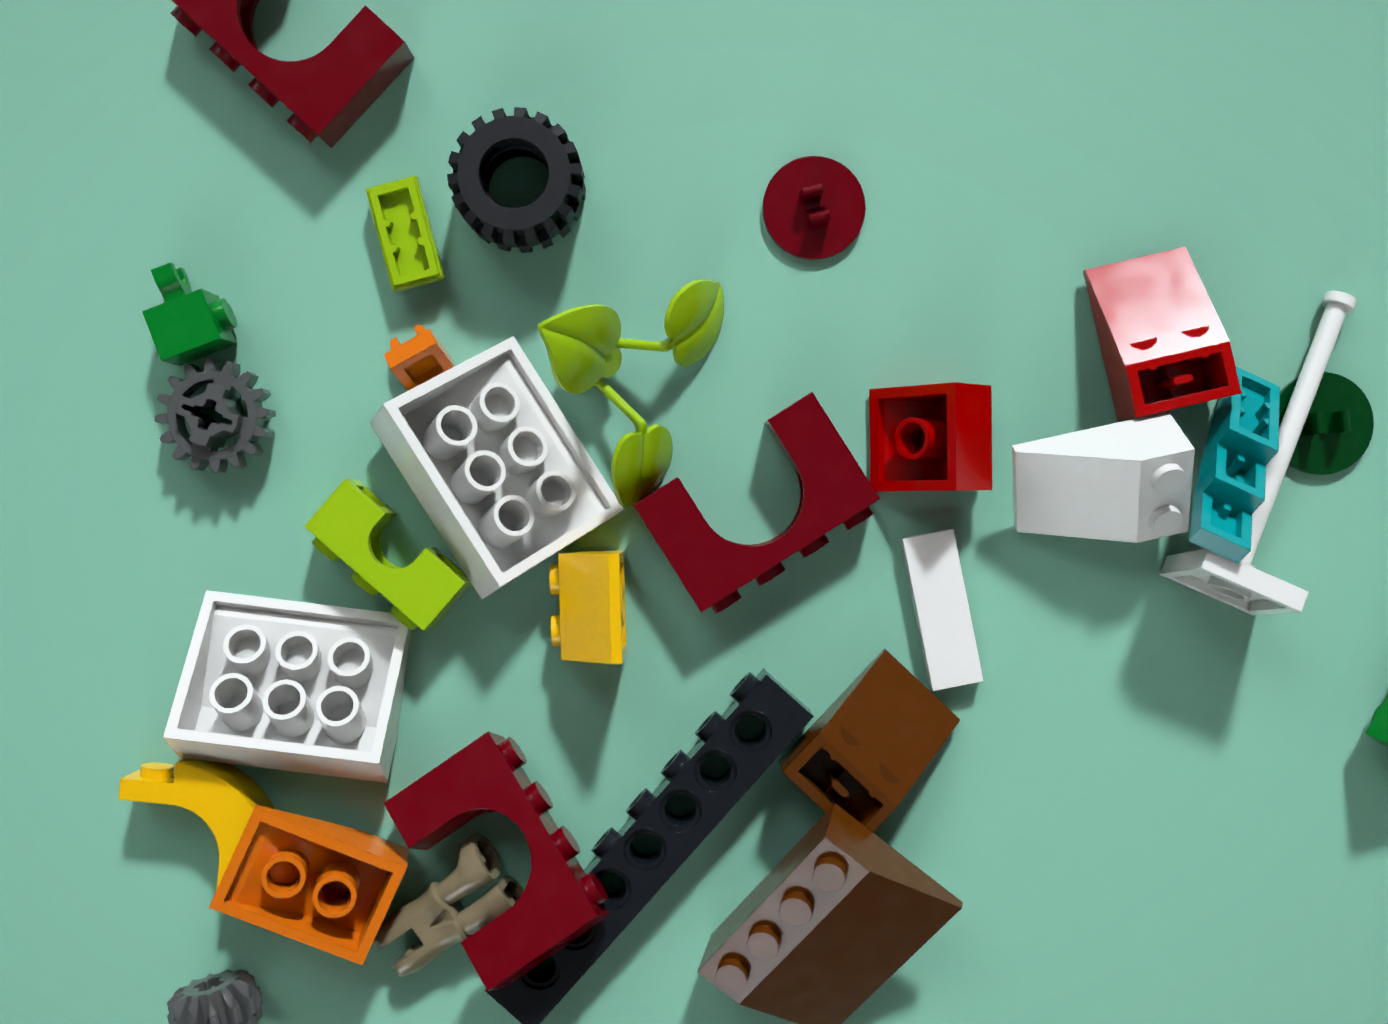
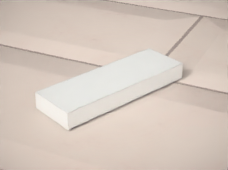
(941, 609)

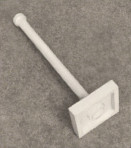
(1242, 583)

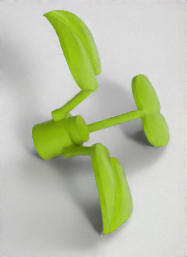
(585, 351)

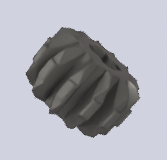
(217, 999)

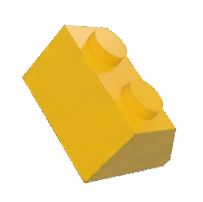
(591, 606)

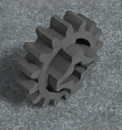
(206, 434)

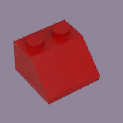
(931, 437)

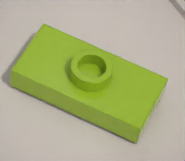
(405, 233)

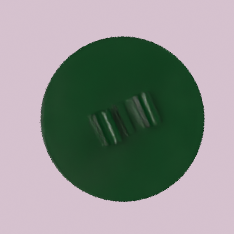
(1335, 428)

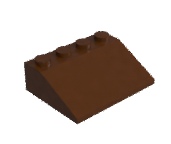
(826, 925)

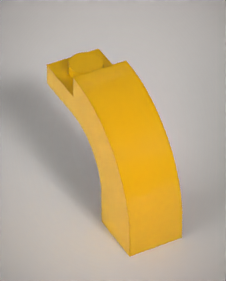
(209, 789)

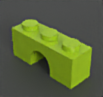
(352, 528)

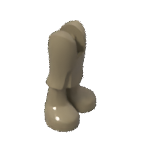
(439, 914)

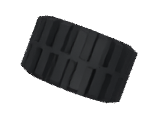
(501, 141)

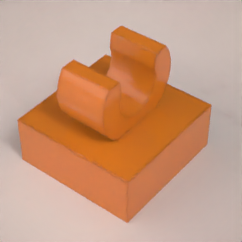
(418, 358)

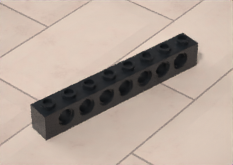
(784, 717)

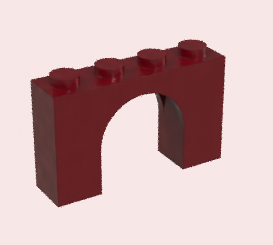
(321, 91)
(830, 494)
(559, 896)

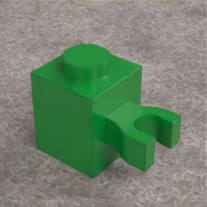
(188, 321)

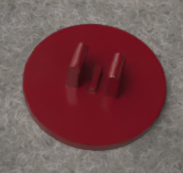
(813, 208)

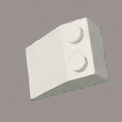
(1106, 482)

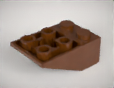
(870, 743)

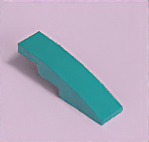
(1234, 467)

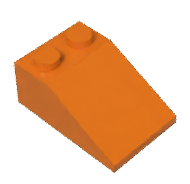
(312, 881)

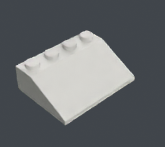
(495, 465)
(291, 687)

